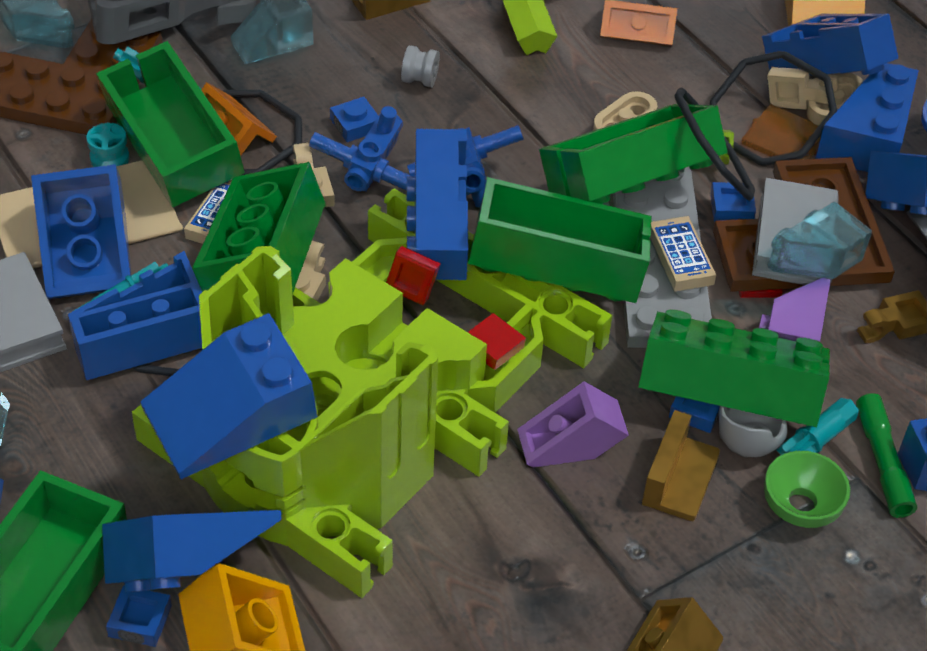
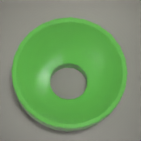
(810, 476)

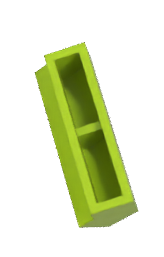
(531, 24)

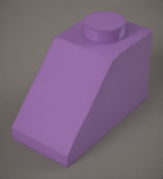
(799, 312)
(573, 428)

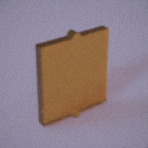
(780, 133)

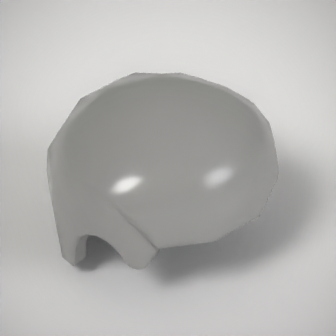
(750, 433)

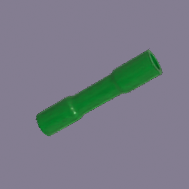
(892, 476)

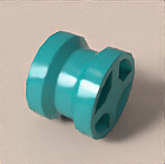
(107, 145)

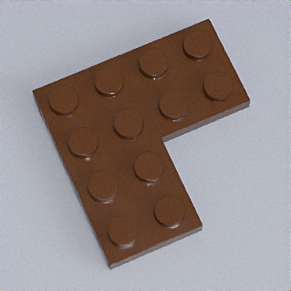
(65, 93)
(738, 237)

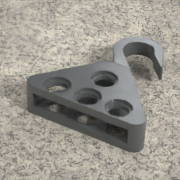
(127, 19)

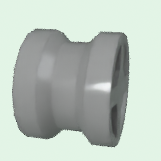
(420, 66)

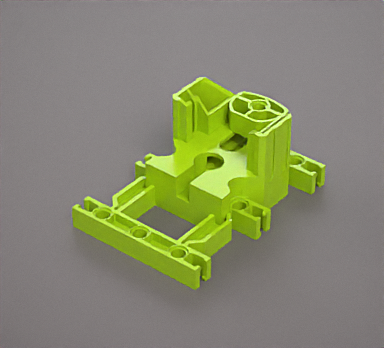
(379, 392)

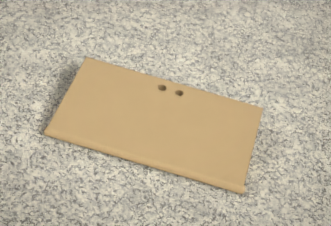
(145, 209)

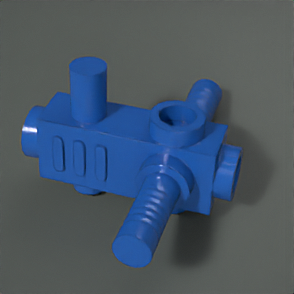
(475, 151)
(368, 159)

